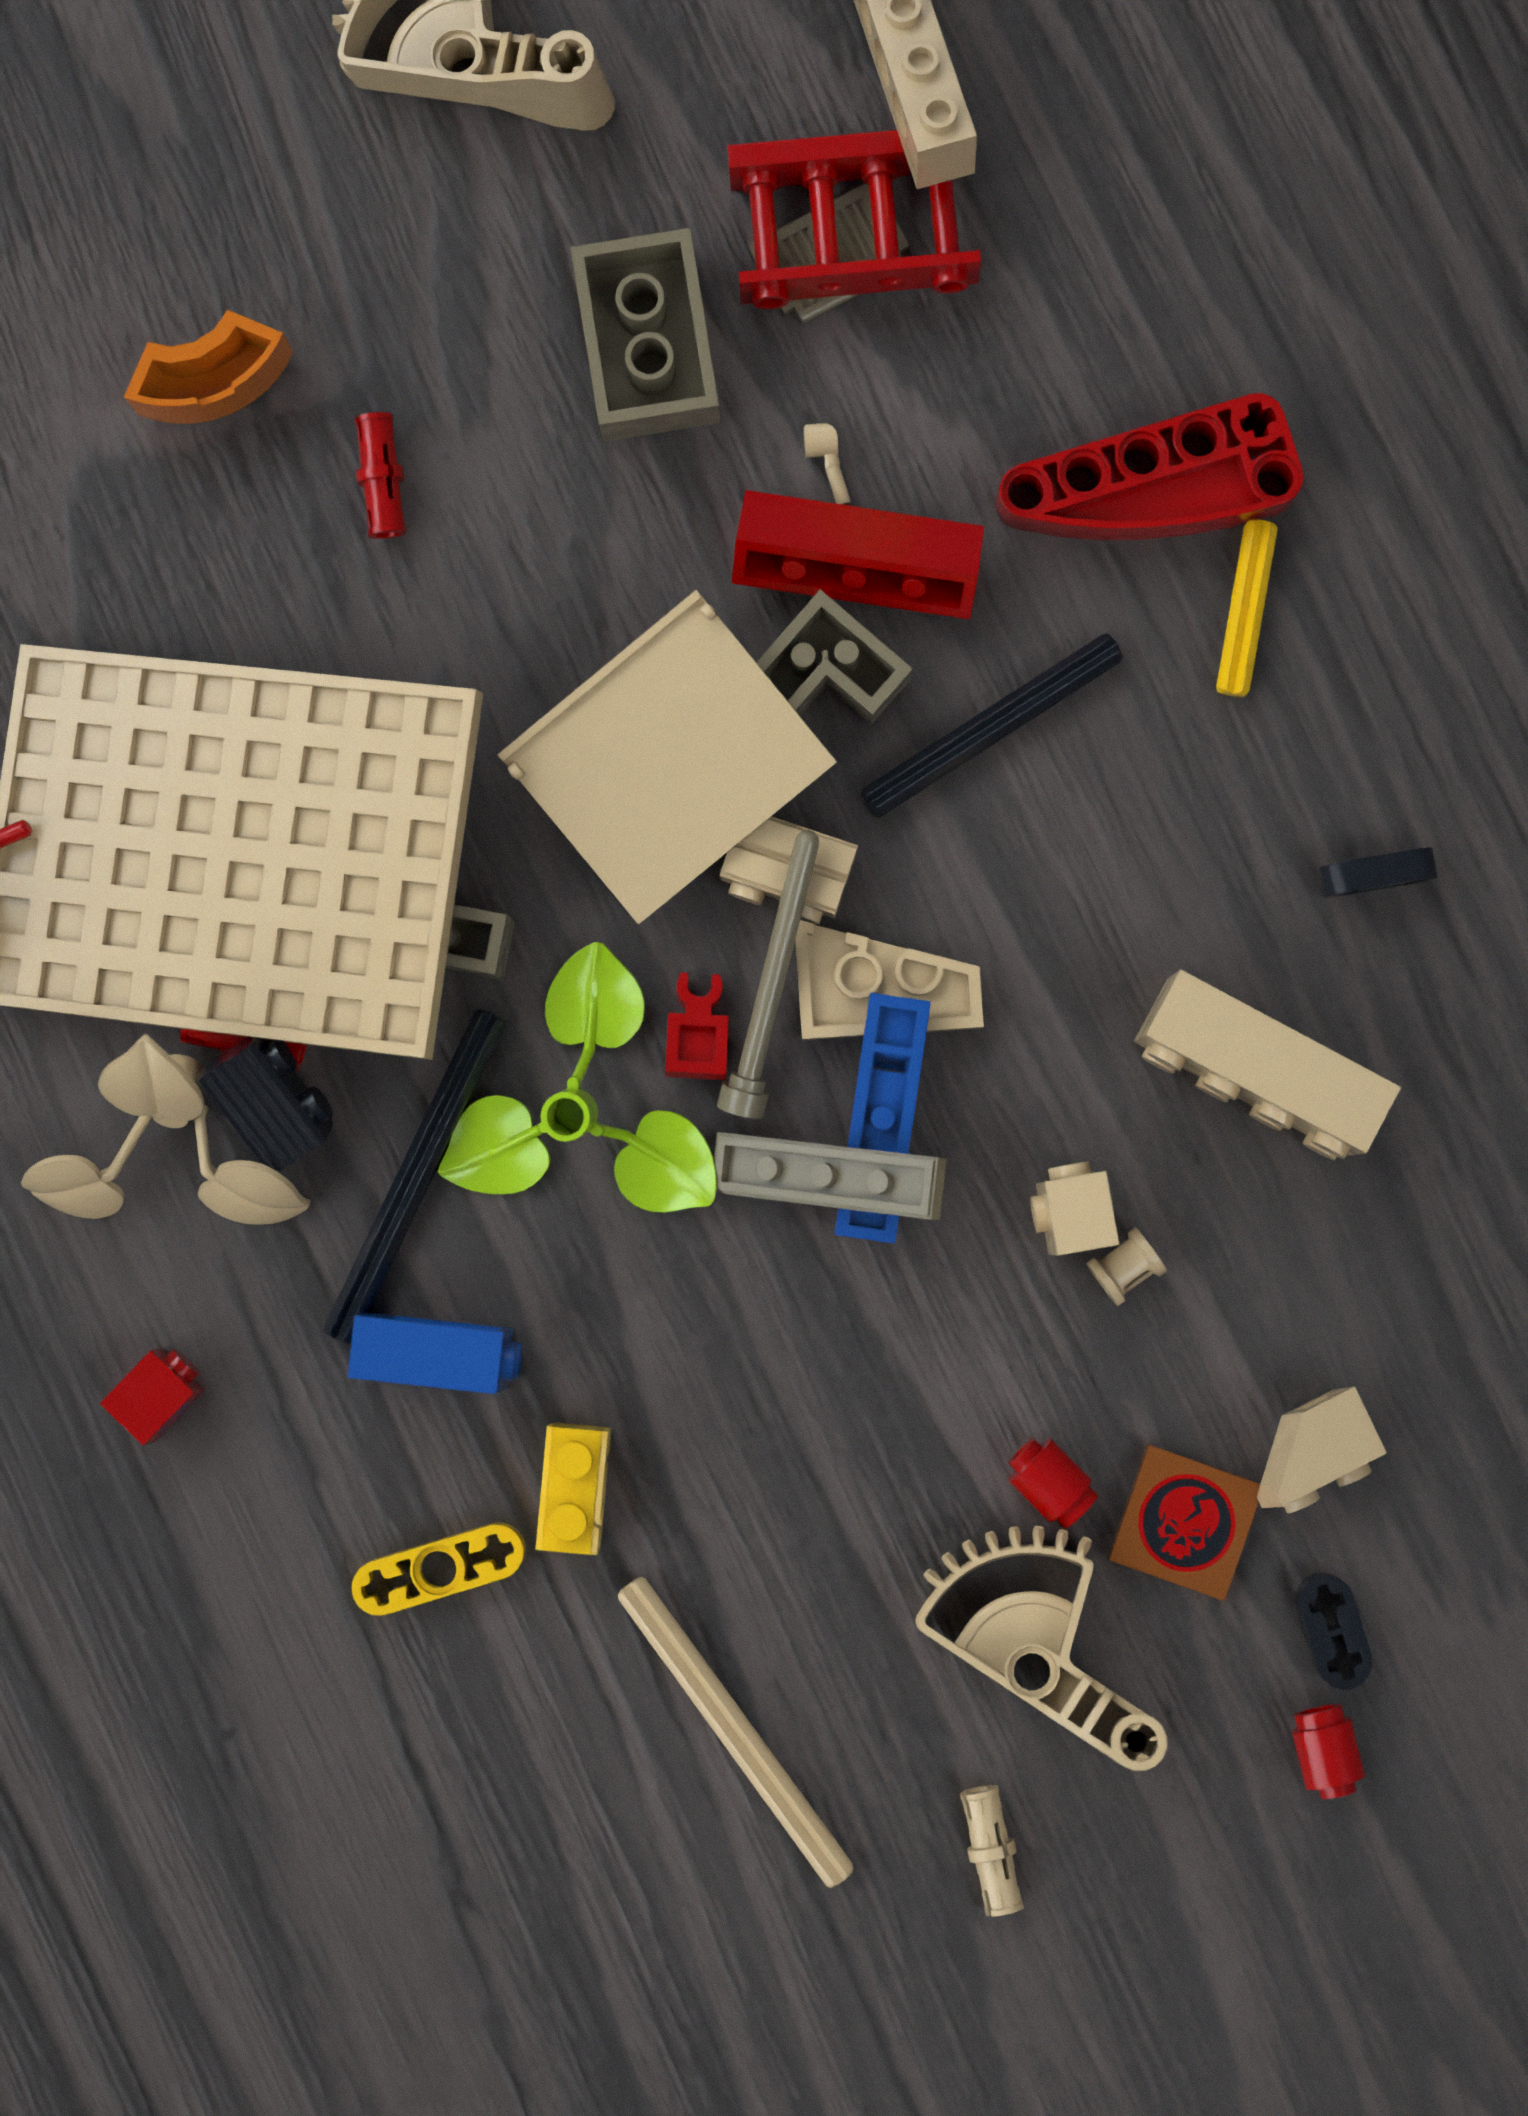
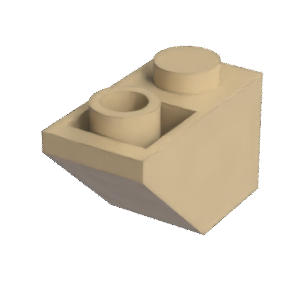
(1317, 1445)

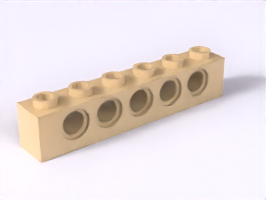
(920, 88)

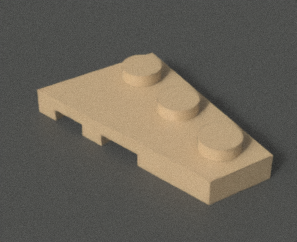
(844, 968)

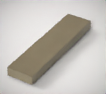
(830, 1175)

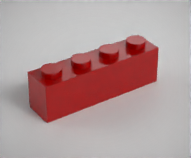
(857, 554)

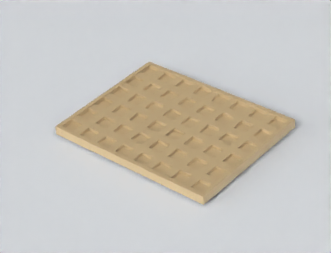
(233, 847)

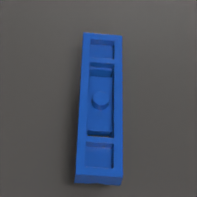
(885, 1099)

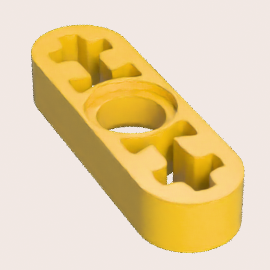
(391, 1567)

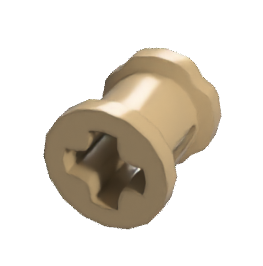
(1126, 1266)

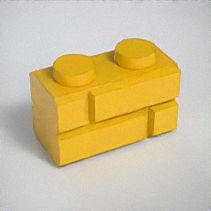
(573, 1488)

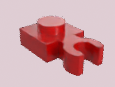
(696, 1038)

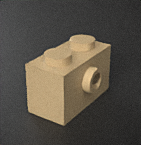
(1074, 1210)

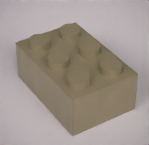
(645, 334)

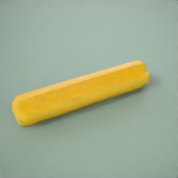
(1246, 608)

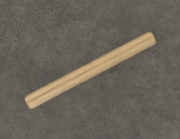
(735, 1732)

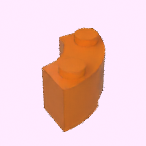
(209, 375)

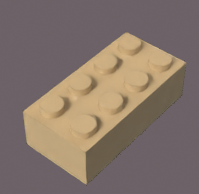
(1265, 1065)

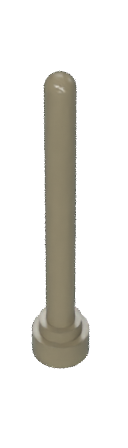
(745, 1090)

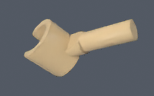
(822, 441)

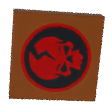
(1185, 1522)

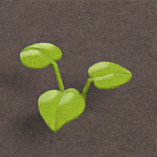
(499, 1148)

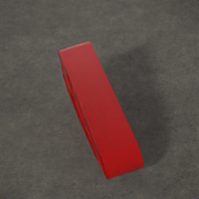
(1182, 491)

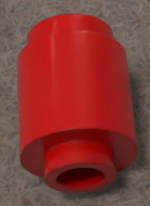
(1051, 1482)
(1328, 1751)

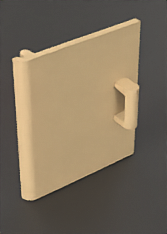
(667, 757)

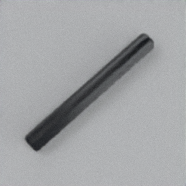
(991, 725)

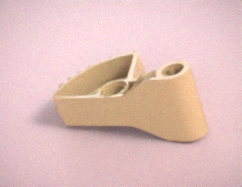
(521, 74)
(1045, 1627)

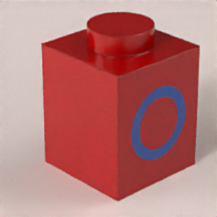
(154, 1394)

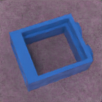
(433, 1353)

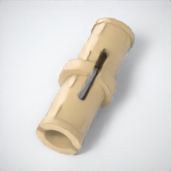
(991, 1850)

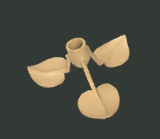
(163, 1088)

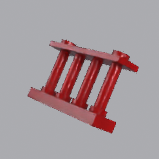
(819, 166)

